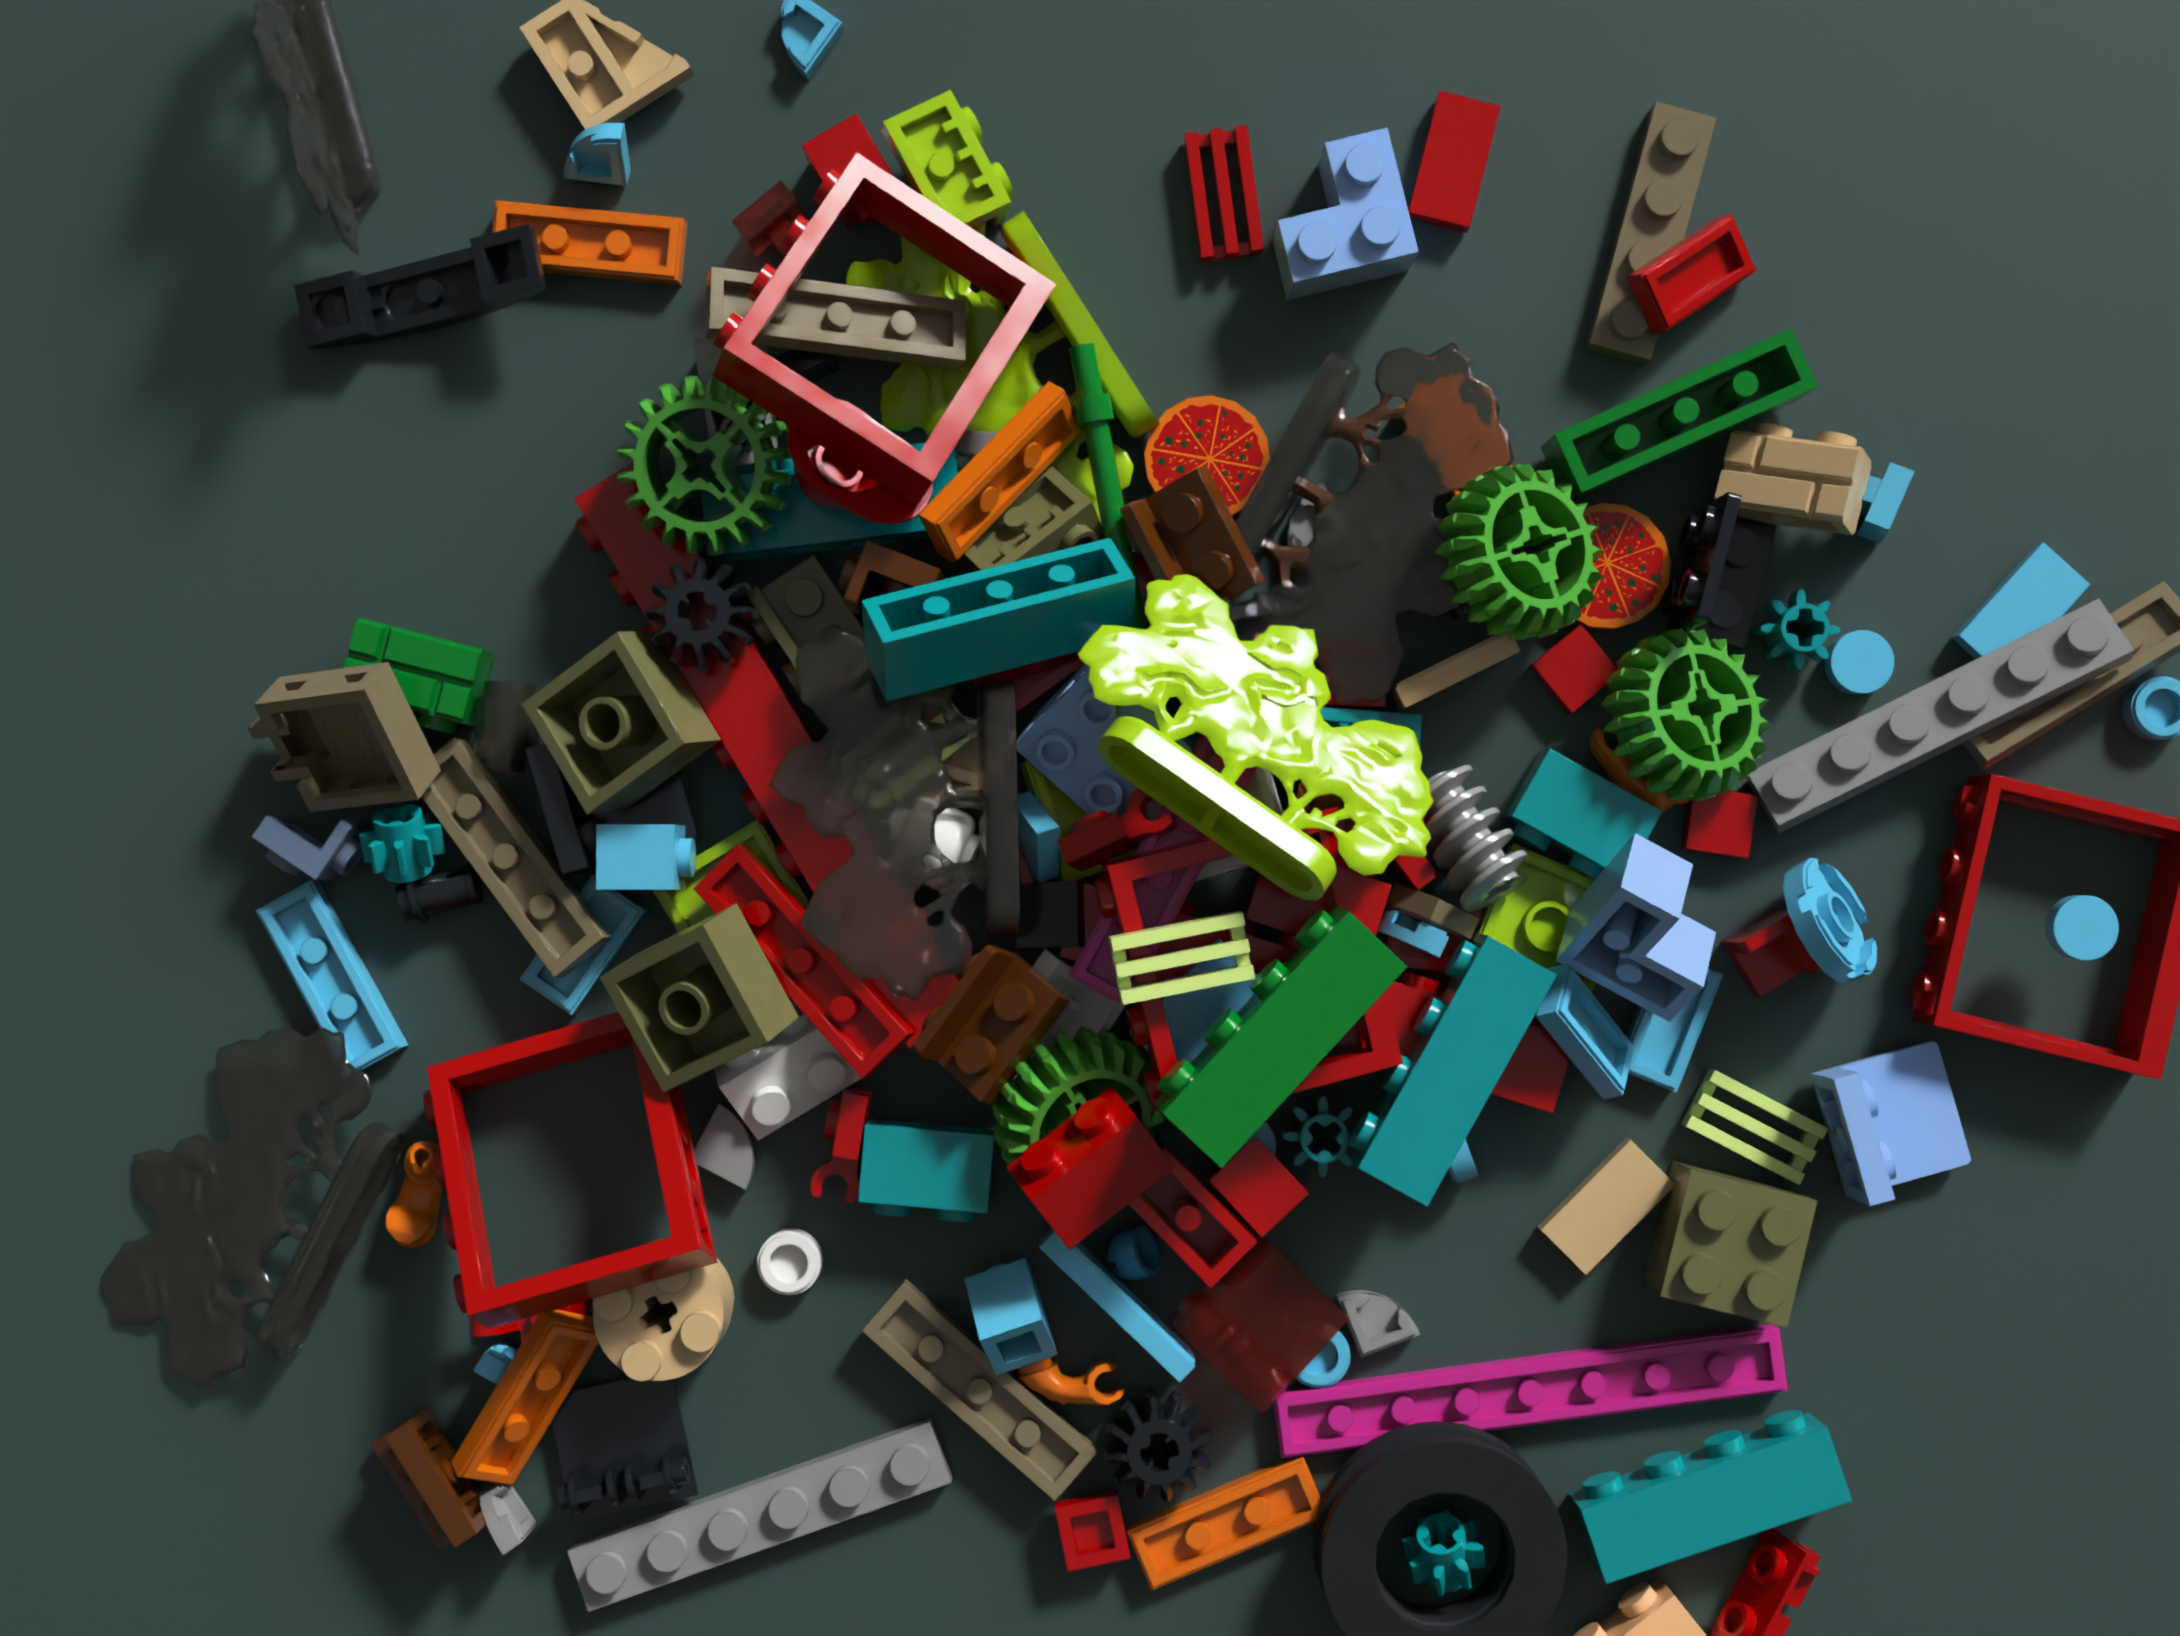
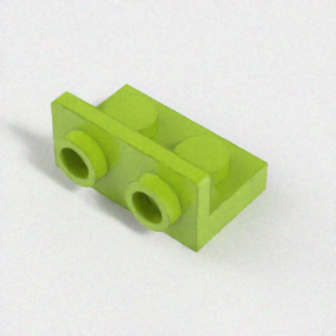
(945, 161)

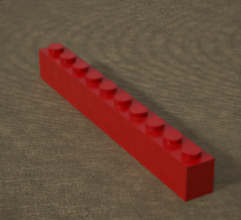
(740, 699)

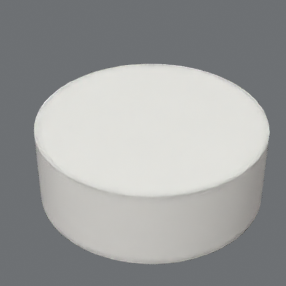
(790, 1261)

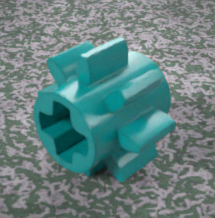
(1804, 616)
(402, 843)
(1303, 1137)
(1444, 1552)

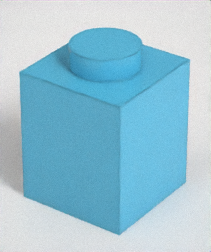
(643, 857)
(1010, 1316)

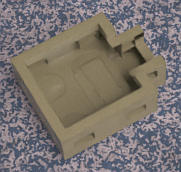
(346, 737)

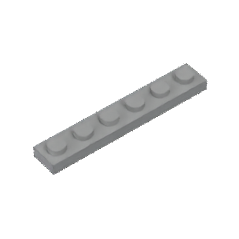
(1940, 715)
(759, 1514)

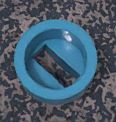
(1135, 1254)

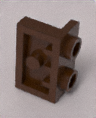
(1192, 533)
(882, 567)
(990, 1021)
(421, 1467)

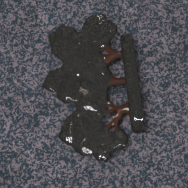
(1380, 534)

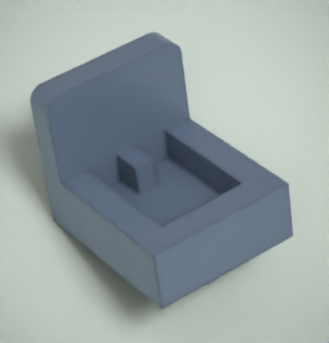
(298, 850)

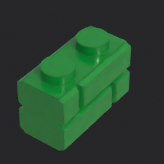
(433, 672)

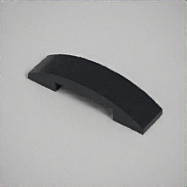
(422, 294)

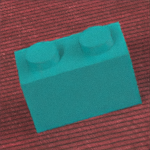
(1576, 813)
(927, 1168)

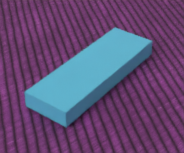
(331, 974)
(1121, 1304)

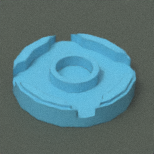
(1829, 920)

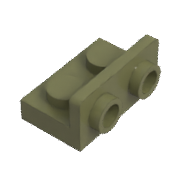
(1040, 521)
(799, 609)

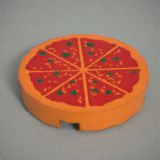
(1212, 435)
(1632, 567)

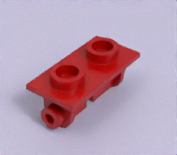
(1773, 1576)

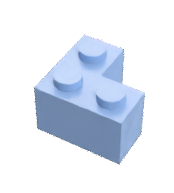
(1361, 232)
(1633, 934)

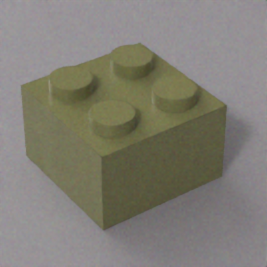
(620, 722)
(700, 998)
(1730, 1244)

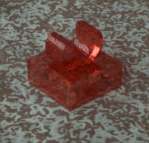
(768, 219)

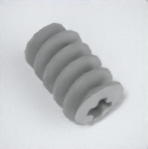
(1467, 843)

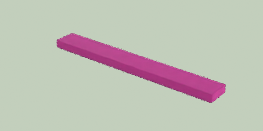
(1535, 1388)

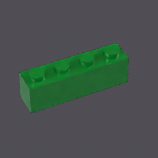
(1680, 415)
(1279, 1034)

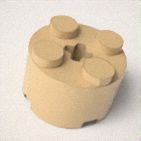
(663, 1347)

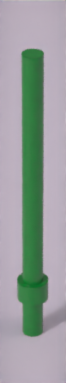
(1093, 413)

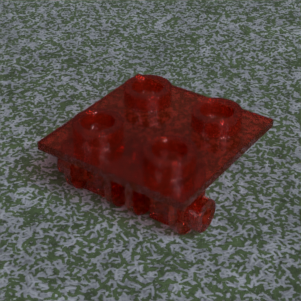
(1260, 1323)

